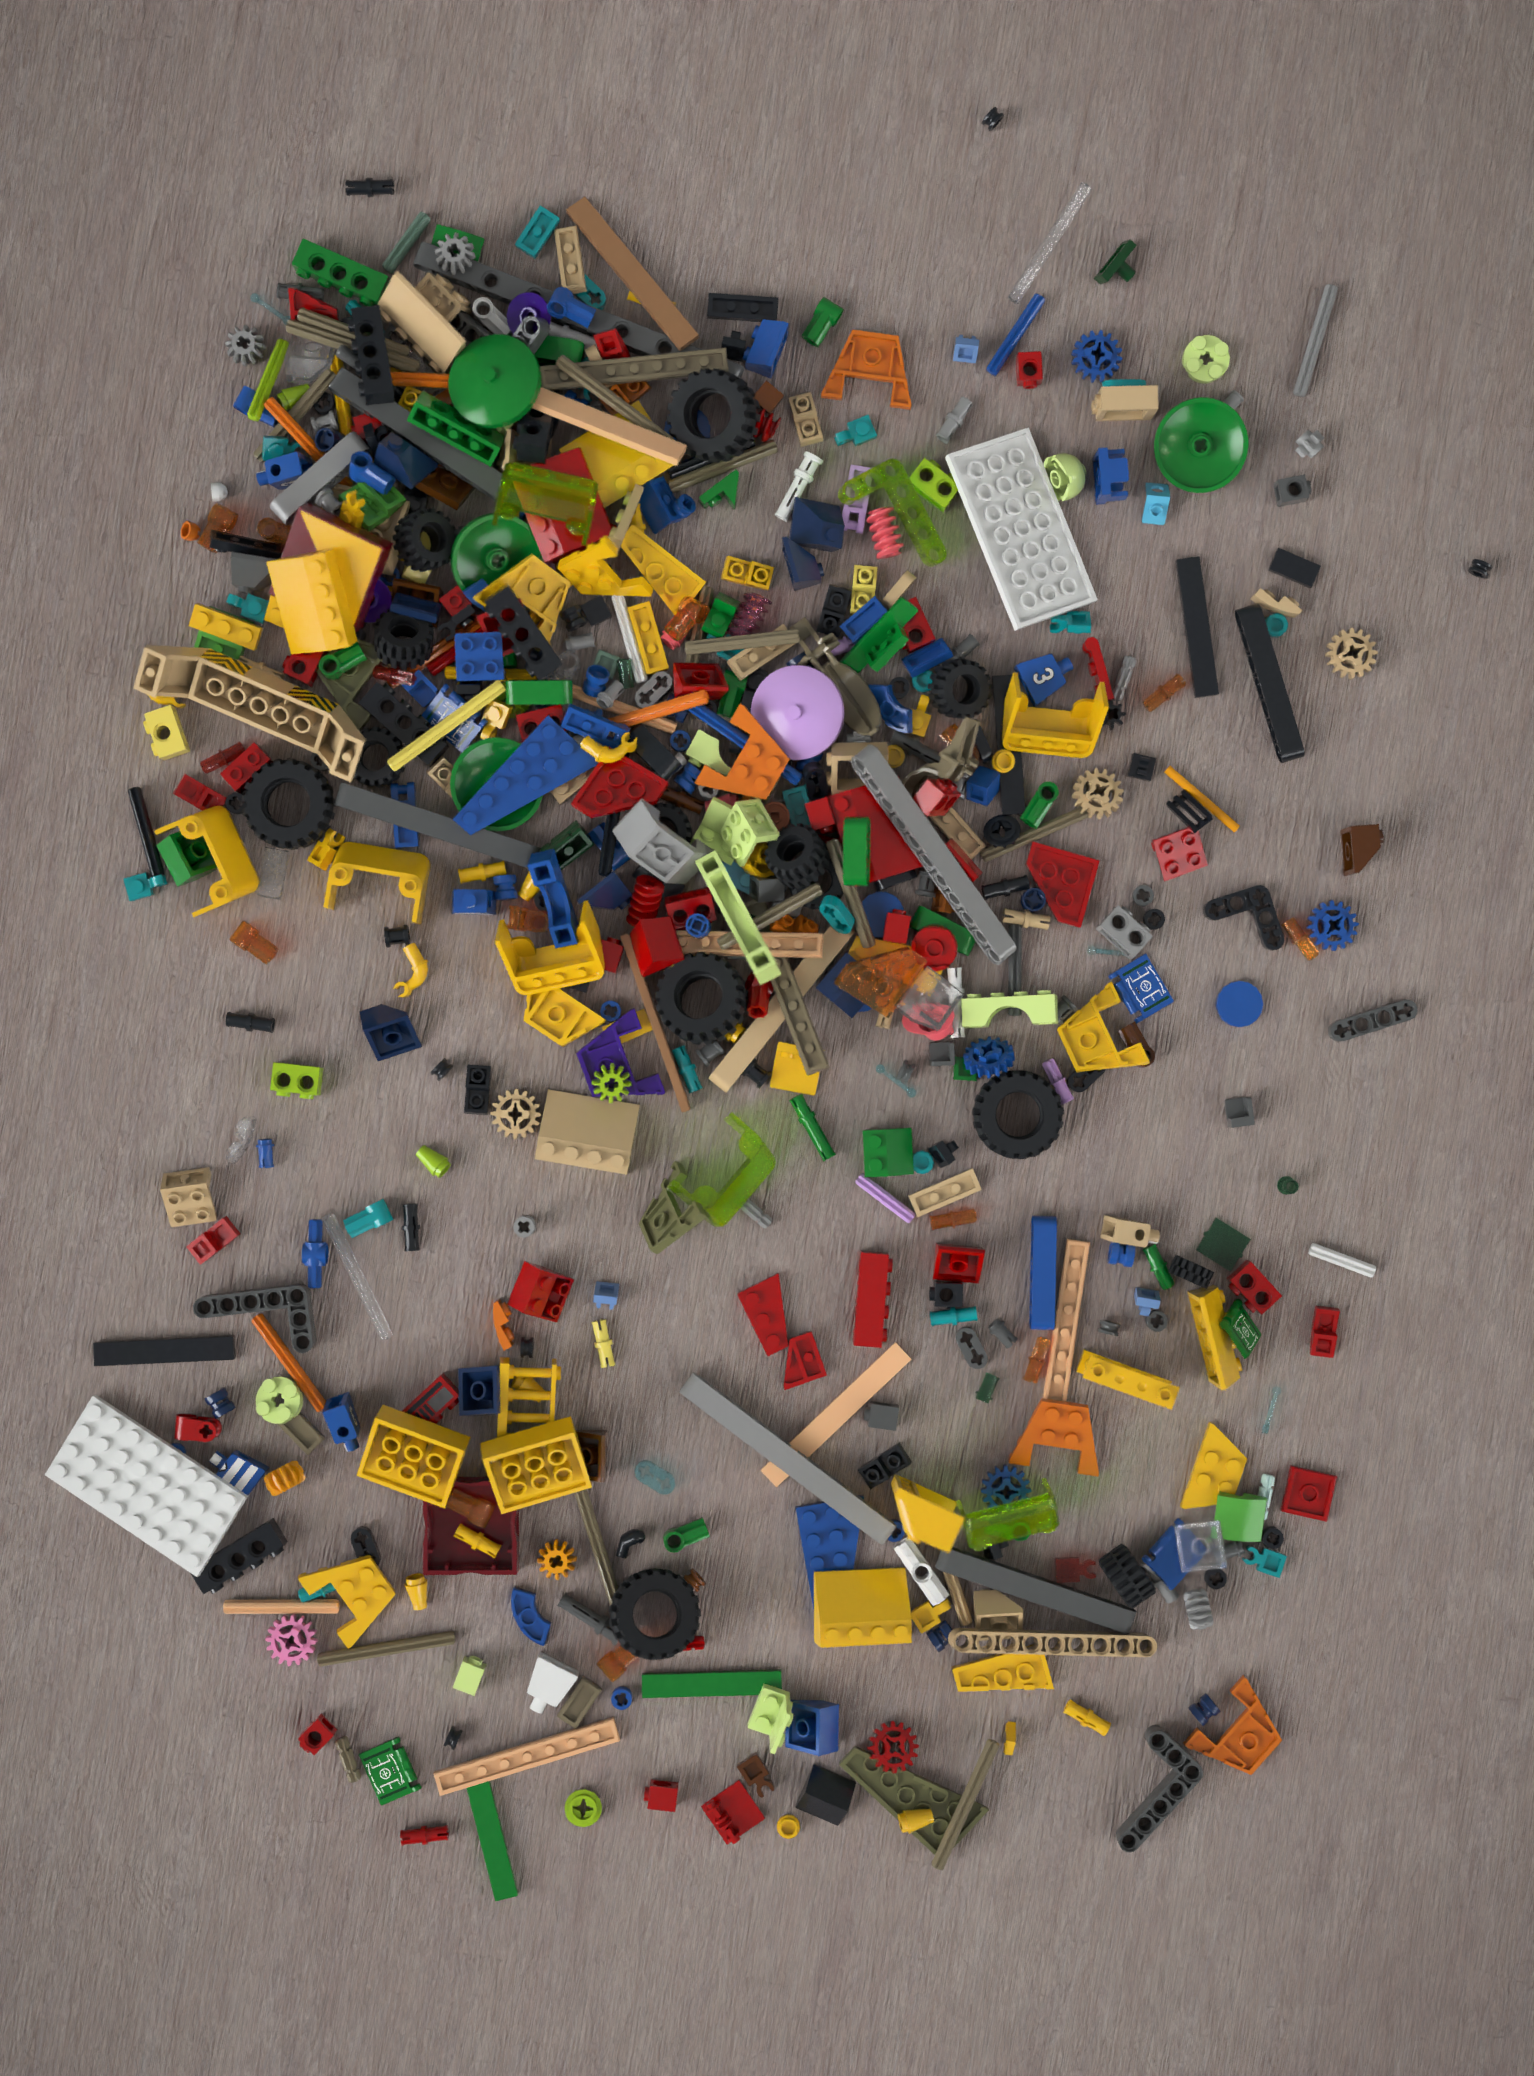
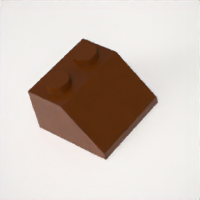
(1359, 846)

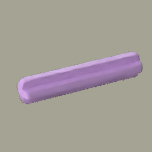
(885, 1198)

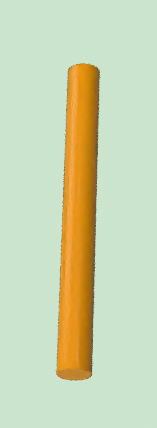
(1202, 799)

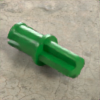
(1158, 1266)

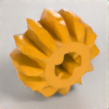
(284, 1478)
(560, 1567)

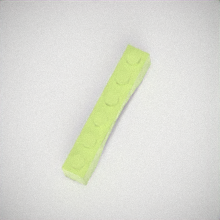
(738, 917)

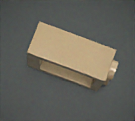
(1125, 403)
(846, 752)

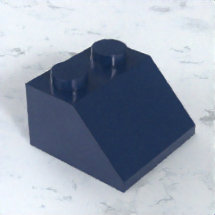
(838, 996)

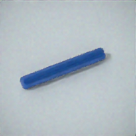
(1015, 334)

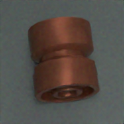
(778, 814)

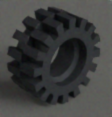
(1191, 1271)

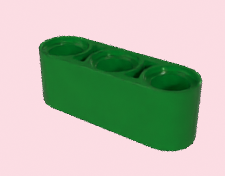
(554, 347)
(538, 692)
(856, 851)
(925, 917)

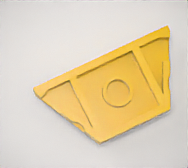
(560, 1016)
(1215, 1470)

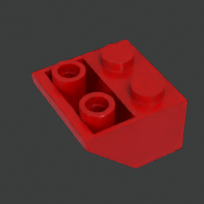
(540, 1292)

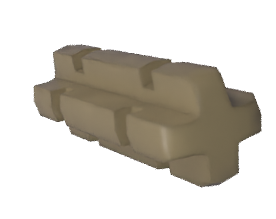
(348, 1759)

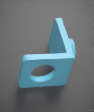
(1156, 504)

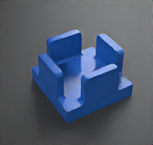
(1109, 474)

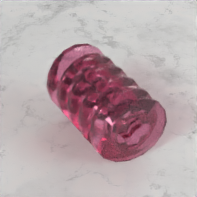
(749, 614)

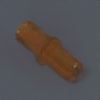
(1164, 692)
(1300, 938)
(953, 1219)
(1037, 1360)

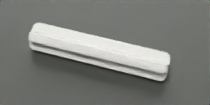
(1342, 1260)

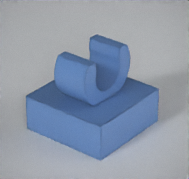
(966, 349)
(606, 1293)
(1146, 1300)

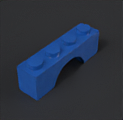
(561, 914)

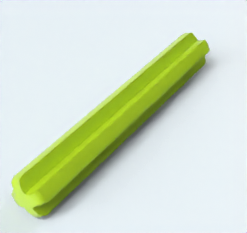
(268, 380)

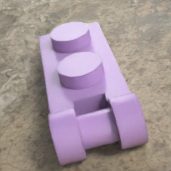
(858, 507)

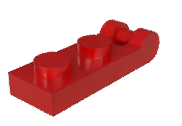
(1097, 666)

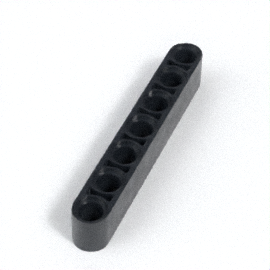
(1269, 683)

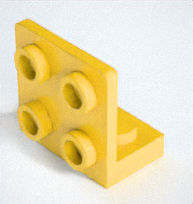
(790, 1073)

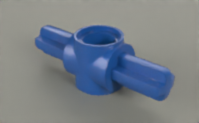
(315, 1253)

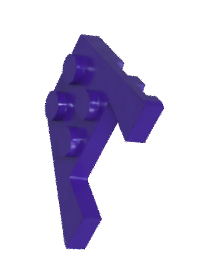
(608, 1049)

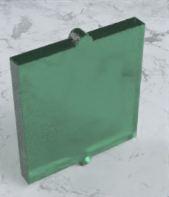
(1223, 1244)

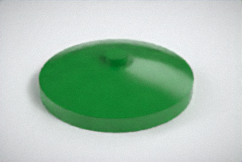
(494, 381)
(1201, 445)
(490, 550)
(474, 769)

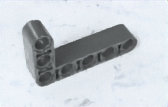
(524, 332)
(263, 1304)
(1162, 1791)

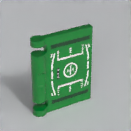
(1240, 1328)
(389, 1771)

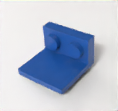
(479, 656)

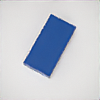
(863, 620)
(927, 657)

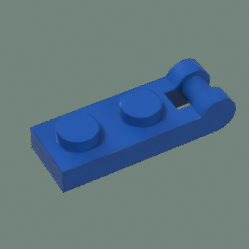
(590, 724)
(404, 837)

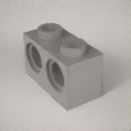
(1120, 937)

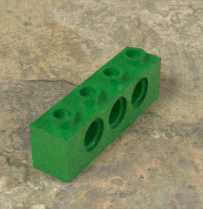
(311, 253)
(451, 427)

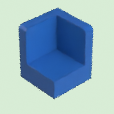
(423, 690)
(983, 785)

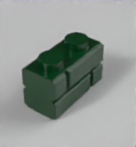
(569, 844)

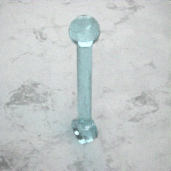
(255, 298)
(1091, 950)
(910, 1091)
(1276, 1391)

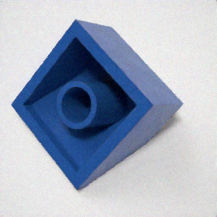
(767, 347)
(813, 1727)

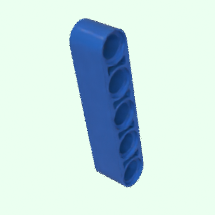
(1043, 1272)

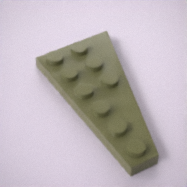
(910, 1792)

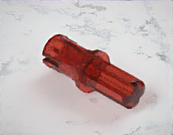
(394, 675)
(222, 758)

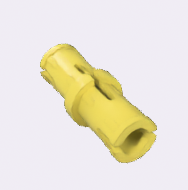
(603, 1343)

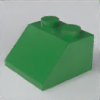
(186, 858)
(888, 1152)

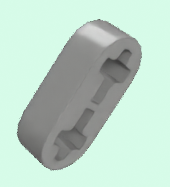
(650, 685)

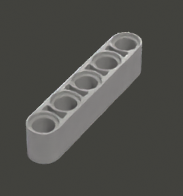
(323, 474)

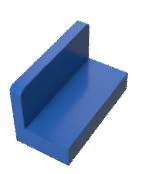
(657, 504)

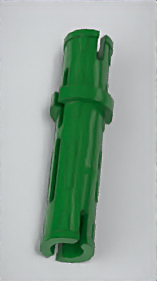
(811, 1125)

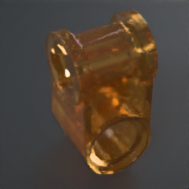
(523, 920)

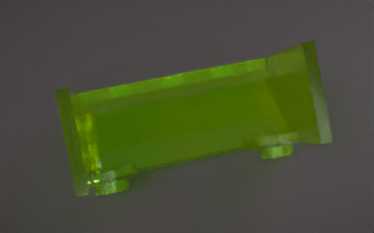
(546, 495)
(723, 1205)
(1010, 1520)

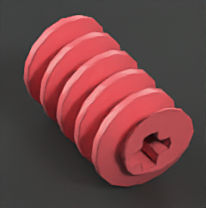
(884, 532)

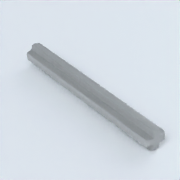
(1315, 340)

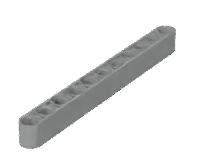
(933, 854)
(787, 1459)

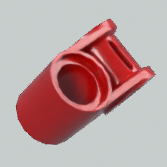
(192, 1428)

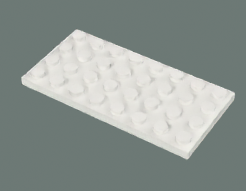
(1021, 528)
(146, 1485)

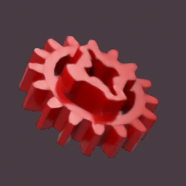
(886, 1755)

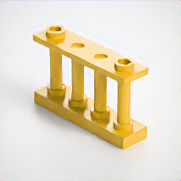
(1127, 1379)
(508, 1394)

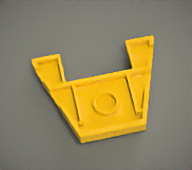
(595, 577)
(537, 587)
(1089, 1040)
(361, 1588)

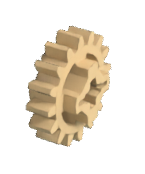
(1354, 662)
(1097, 803)
(526, 1114)

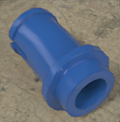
(265, 1153)

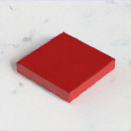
(1308, 1493)

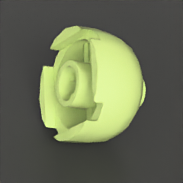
(1066, 475)

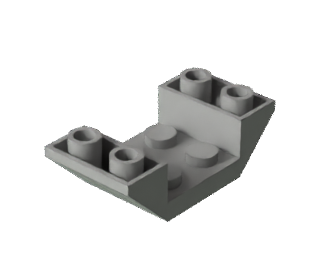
(657, 846)

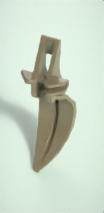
(860, 705)
(954, 759)

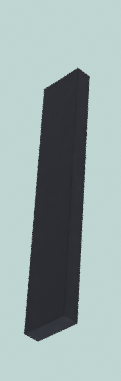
(1197, 627)
(1010, 782)
(164, 1350)

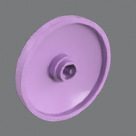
(799, 710)

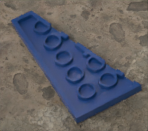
(535, 768)
(826, 1539)

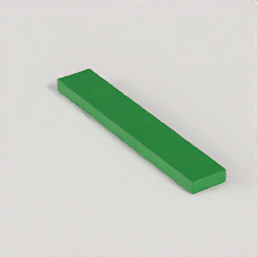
(708, 1683)
(492, 1841)

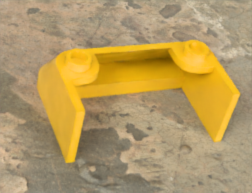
(1052, 730)
(228, 852)
(409, 866)
(553, 968)
(926, 1514)

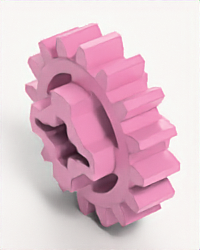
(299, 1644)

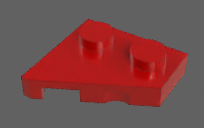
(300, 299)
(803, 1361)

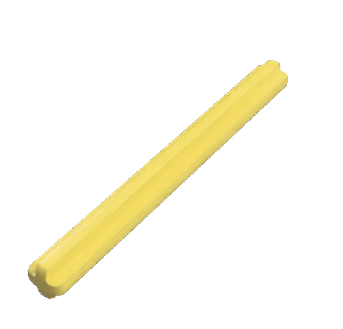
(446, 725)

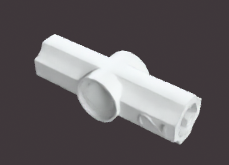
(929, 1582)

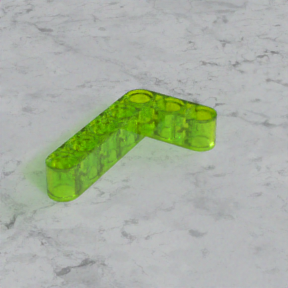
(901, 505)

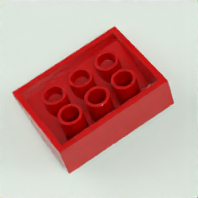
(552, 535)
(888, 849)

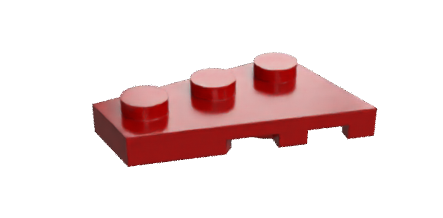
(766, 1313)

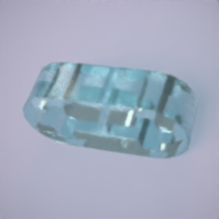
(657, 1472)

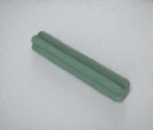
(406, 242)

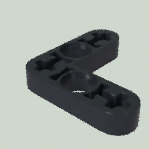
(1249, 903)

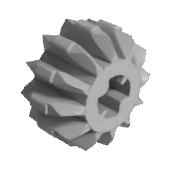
(455, 244)
(253, 341)
(1198, 1609)

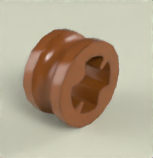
(694, 1579)

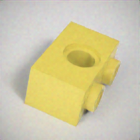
(176, 742)

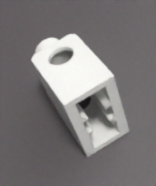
(550, 1682)

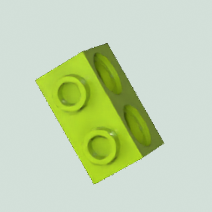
(929, 489)
(297, 1074)

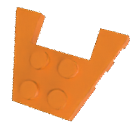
(870, 358)
(756, 766)
(1061, 1426)
(1246, 1740)

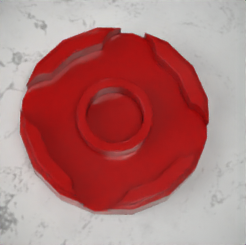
(936, 945)

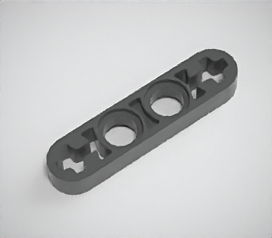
(1372, 1019)

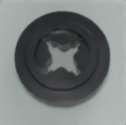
(992, 830)

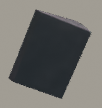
(826, 1795)

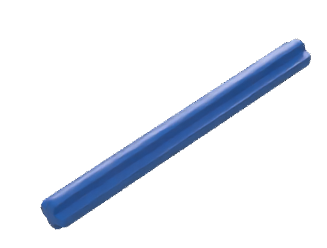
(737, 736)

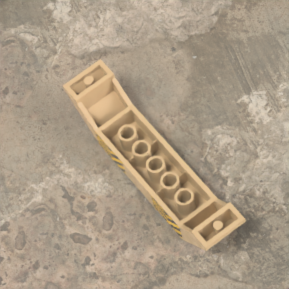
(255, 700)

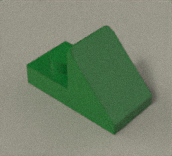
(726, 487)
(720, 615)

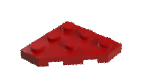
(618, 788)
(1064, 879)

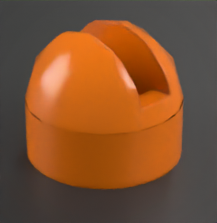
(189, 531)

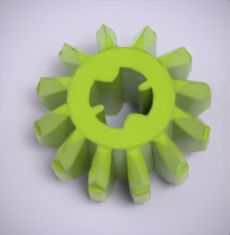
(616, 1074)

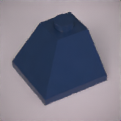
(403, 461)
(817, 525)
(801, 565)
(608, 894)
(389, 1031)
(479, 1391)

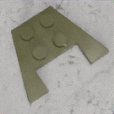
(352, 682)
(663, 1218)

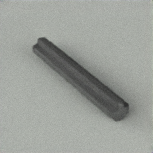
(1015, 966)

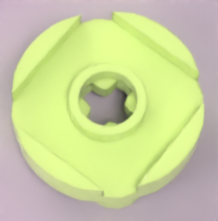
(1194, 365)
(266, 1402)

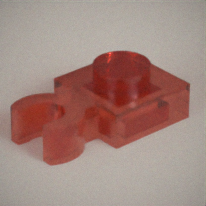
(1069, 1570)

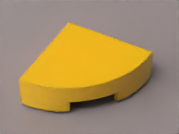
(1009, 1744)

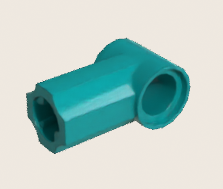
(372, 1217)

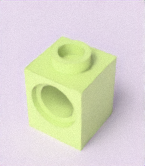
(469, 1675)

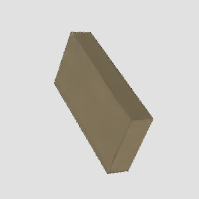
(303, 1433)
(579, 1702)

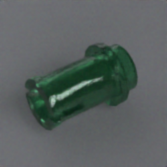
(625, 673)
(1282, 1183)
(987, 1388)

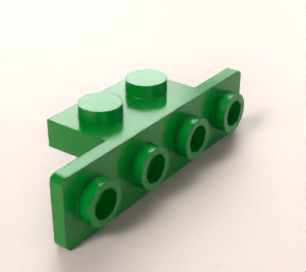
(882, 639)

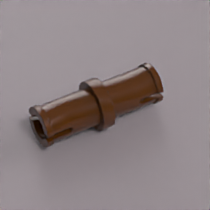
(682, 800)

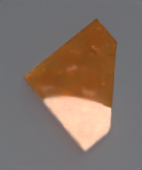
(882, 978)

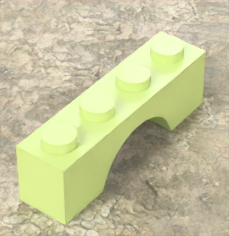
(705, 751)
(979, 1011)

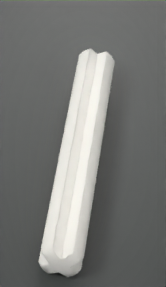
(629, 638)

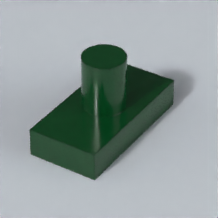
(1117, 264)

